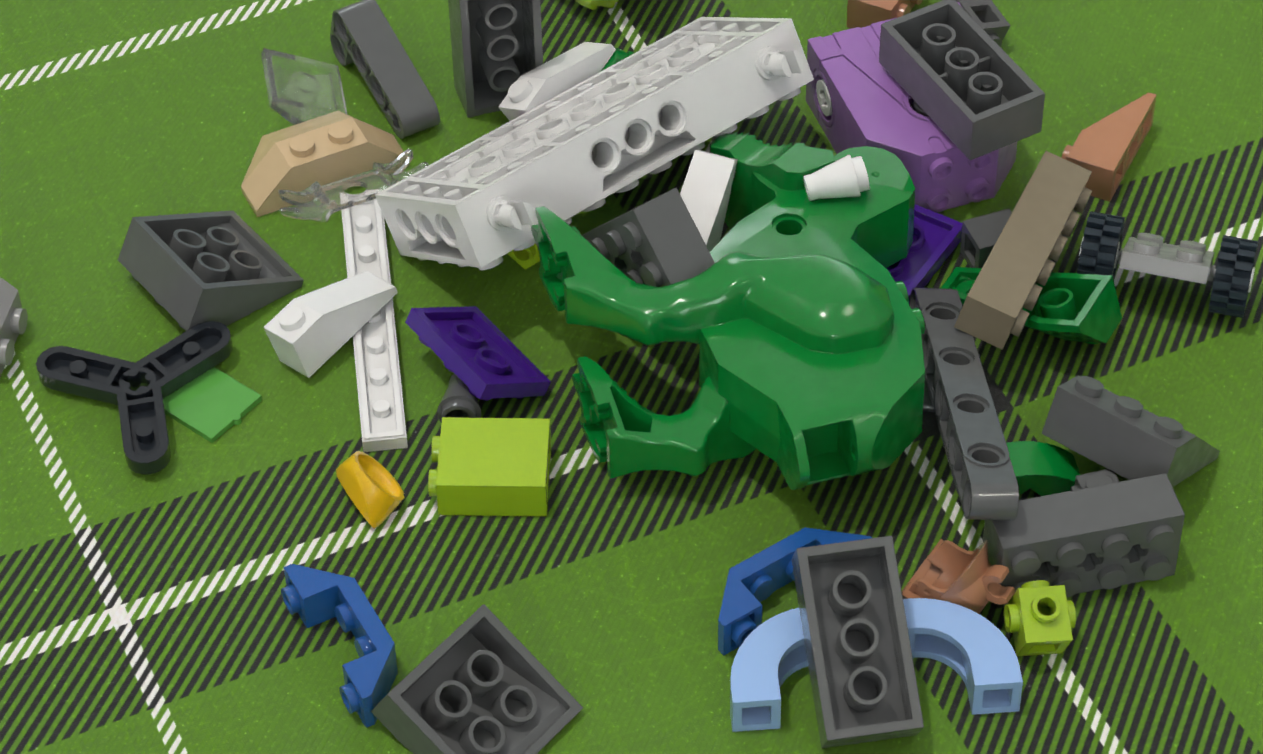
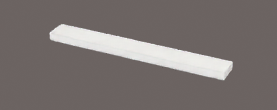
(376, 342)

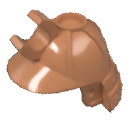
(960, 577)

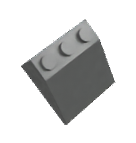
(205, 266)
(1123, 434)
(477, 696)

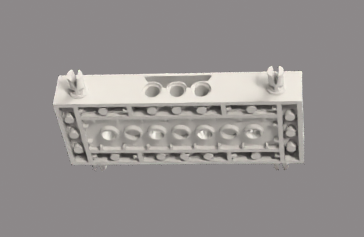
(595, 139)

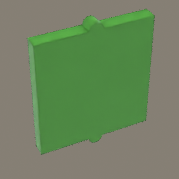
(211, 404)

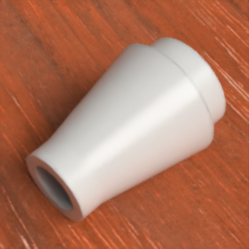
(838, 180)

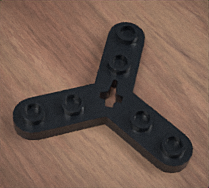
(143, 410)

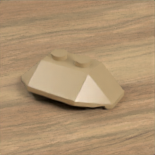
(313, 151)

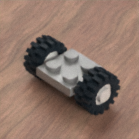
(1188, 262)

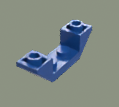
(761, 576)
(327, 595)

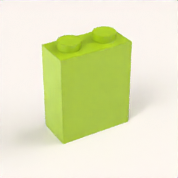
(491, 466)

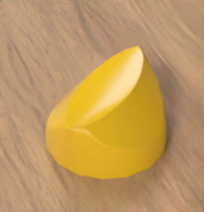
(370, 487)

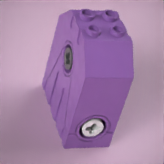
(867, 107)

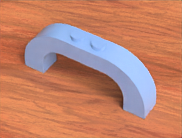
(935, 632)

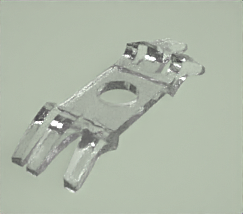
(320, 201)

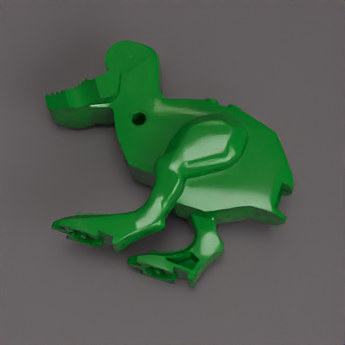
(793, 323)

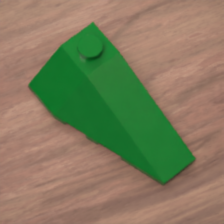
(1068, 307)

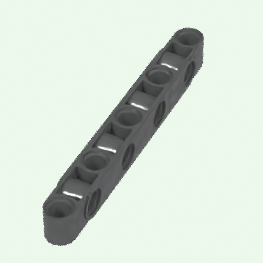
(965, 410)

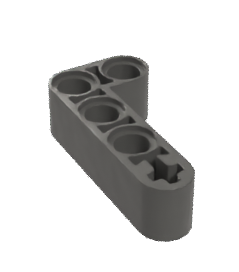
(366, 38)

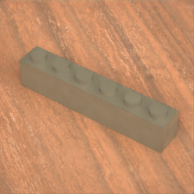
(1024, 250)

